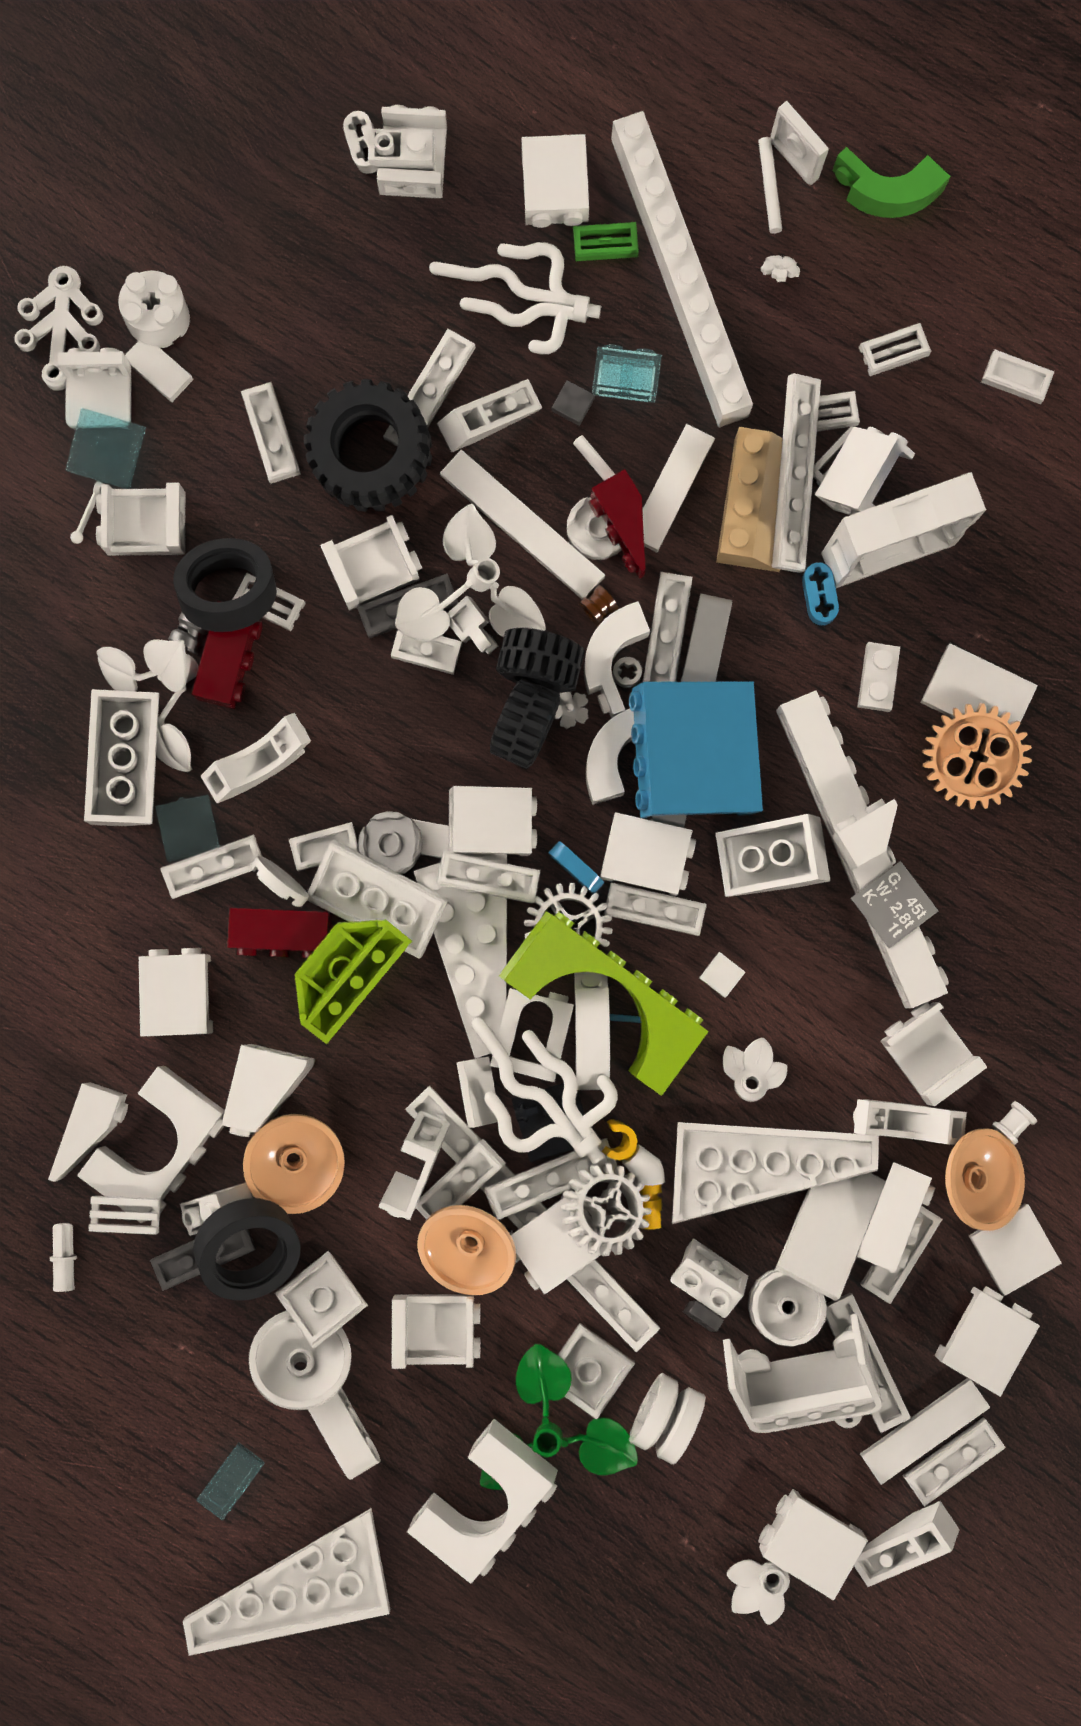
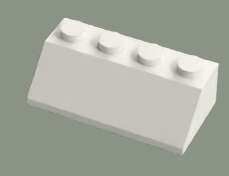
(121, 758)

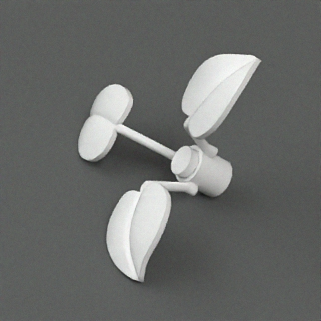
(472, 540)
(174, 669)

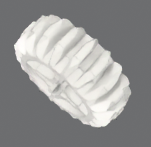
(592, 912)
(617, 1185)

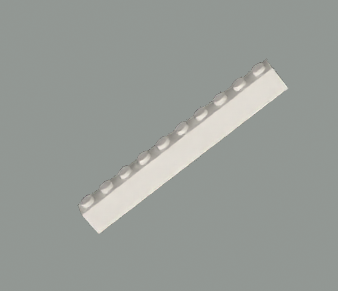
(681, 269)
(838, 798)

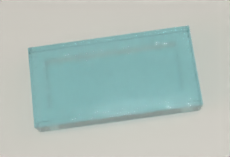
(230, 1481)

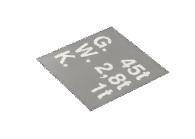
(894, 904)

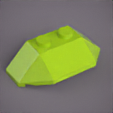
(345, 972)

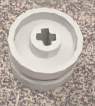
(766, 1312)
(667, 1419)

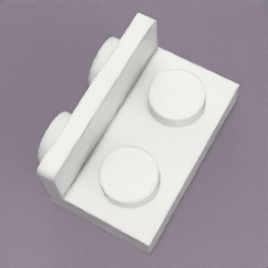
(710, 1279)

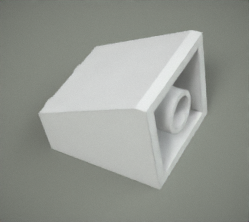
(261, 1086)

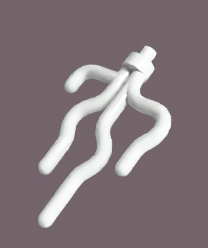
(553, 303)
(572, 1126)

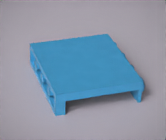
(696, 748)

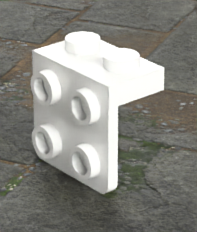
(96, 383)

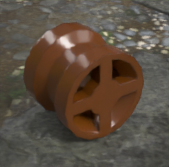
(598, 605)

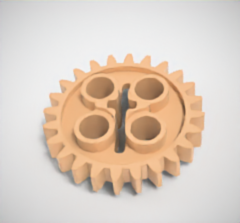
(1005, 765)

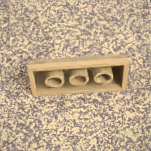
(751, 501)

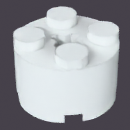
(154, 308)

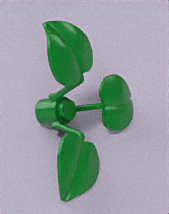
(547, 1377)

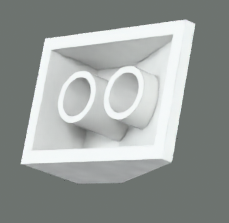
(773, 856)

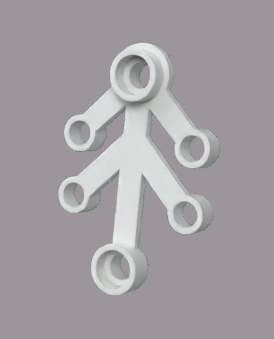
(58, 321)

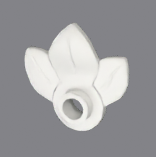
(753, 1064)
(755, 1593)

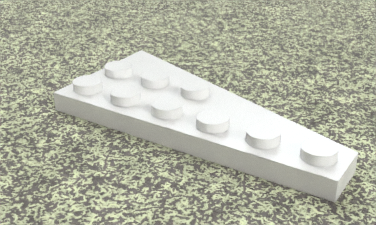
(473, 950)
(745, 1165)
(312, 1589)

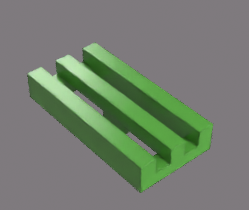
(583, 254)

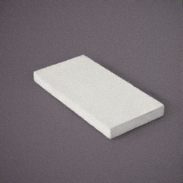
(366, 891)
(830, 1233)

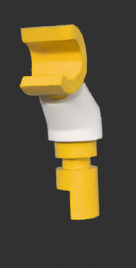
(644, 1165)

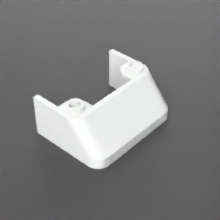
(804, 1387)

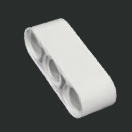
(345, 1435)

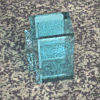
(626, 373)

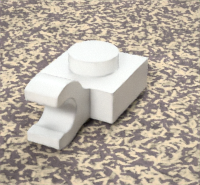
(468, 624)

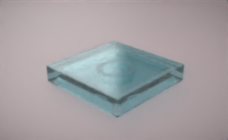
(105, 448)

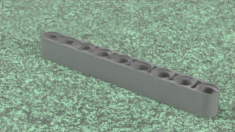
(703, 657)

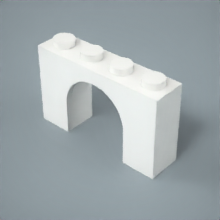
(194, 1120)
(471, 1544)

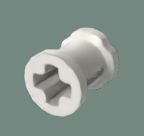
(1015, 1122)

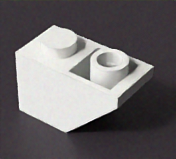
(402, 149)
(868, 836)
(199, 1209)

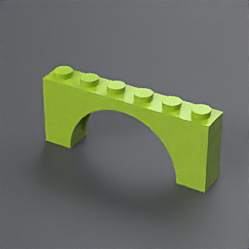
(666, 1031)

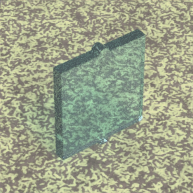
(187, 827)

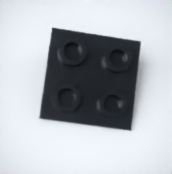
(533, 1117)

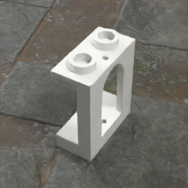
(561, 1018)

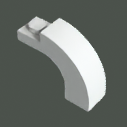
(611, 636)
(258, 761)
(601, 767)
(591, 1029)
(909, 1121)

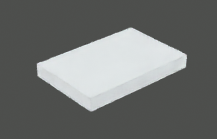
(972, 680)

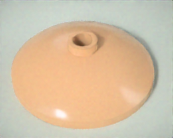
(985, 1179)
(297, 1184)
(459, 1260)

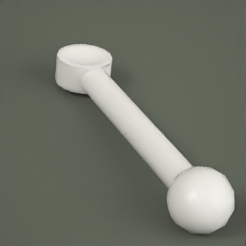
(77, 536)

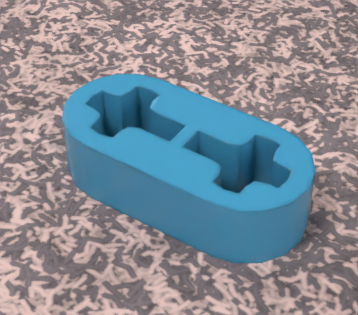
(828, 592)
(576, 867)

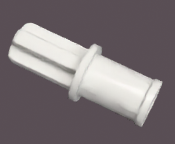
(63, 1257)

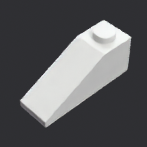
(488, 415)
(91, 1120)
(908, 1544)

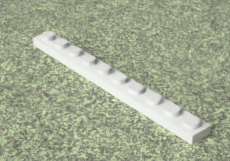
(592, 1280)

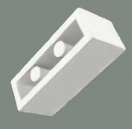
(896, 1218)

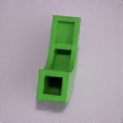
(889, 195)

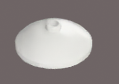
(281, 1346)

